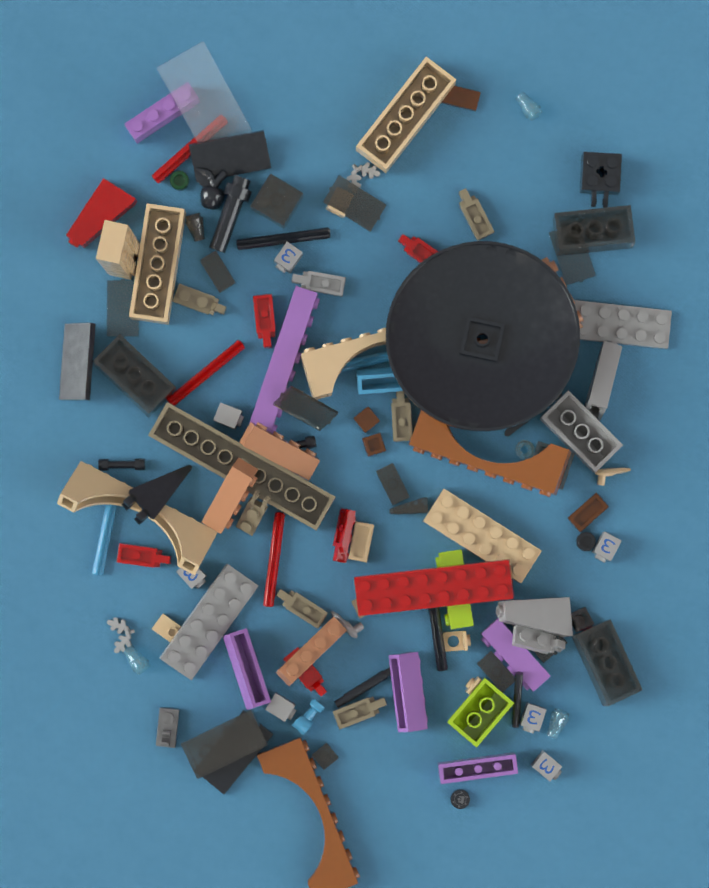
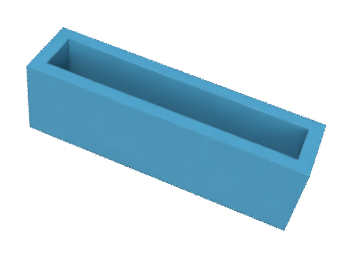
(376, 381)

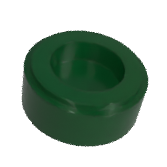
(179, 180)

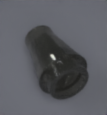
(196, 226)

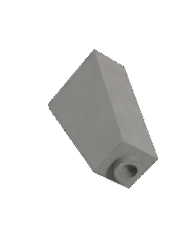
(603, 378)
(544, 615)

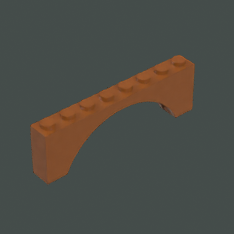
(538, 472)
(293, 763)

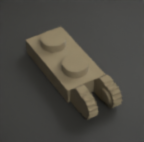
(253, 513)

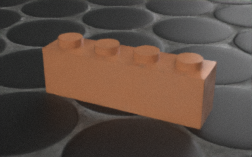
(279, 450)
(230, 495)
(311, 651)

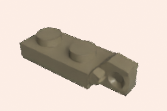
(475, 215)
(198, 300)
(401, 418)
(303, 608)
(358, 711)

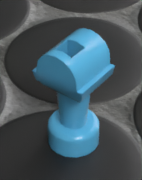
(304, 722)

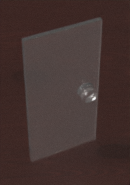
(203, 95)

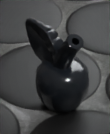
(211, 195)

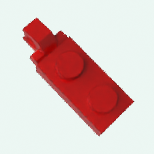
(416, 248)
(264, 318)
(343, 535)
(141, 556)
(311, 677)

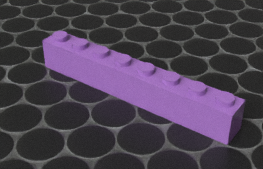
(285, 356)

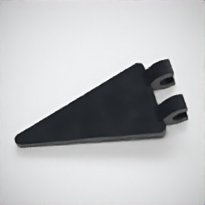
(155, 493)

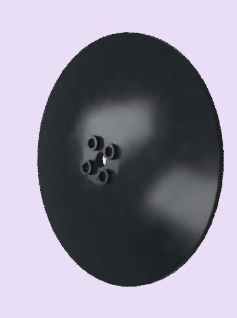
(490, 293)

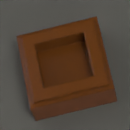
(366, 419)
(374, 444)

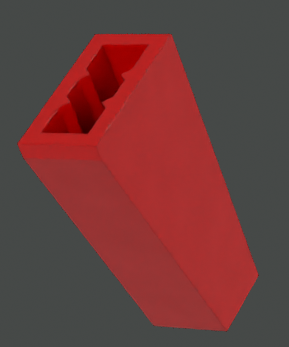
(105, 204)

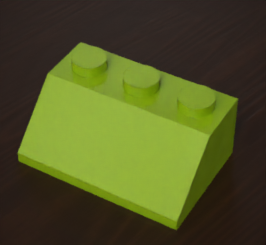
(480, 712)

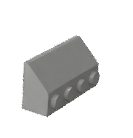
(581, 431)

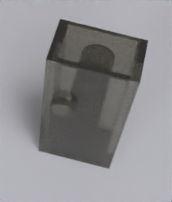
(594, 230)
(134, 375)
(606, 662)
(224, 743)

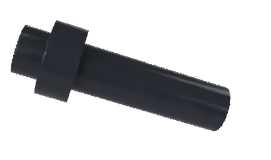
(236, 195)

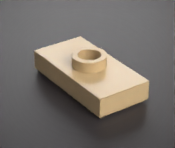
(361, 541)
(166, 627)

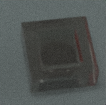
(581, 619)
(325, 756)

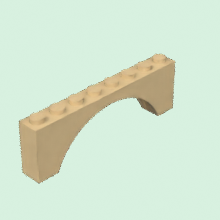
(326, 363)
(93, 487)

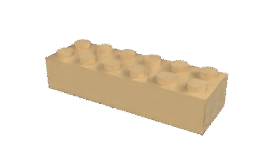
(406, 114)
(118, 250)
(157, 264)
(481, 534)

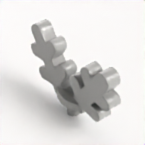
(364, 169)
(121, 627)

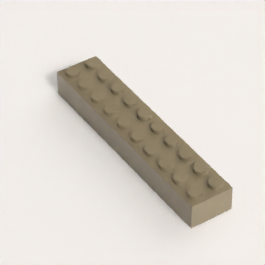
(219, 453)

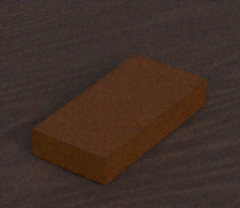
(462, 98)
(588, 512)

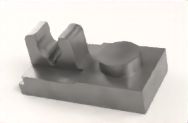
(167, 727)

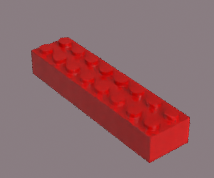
(434, 587)

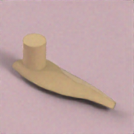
(602, 473)

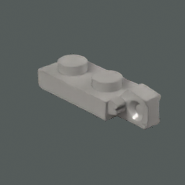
(320, 282)
(536, 640)

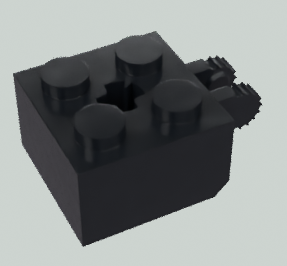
(592, 182)

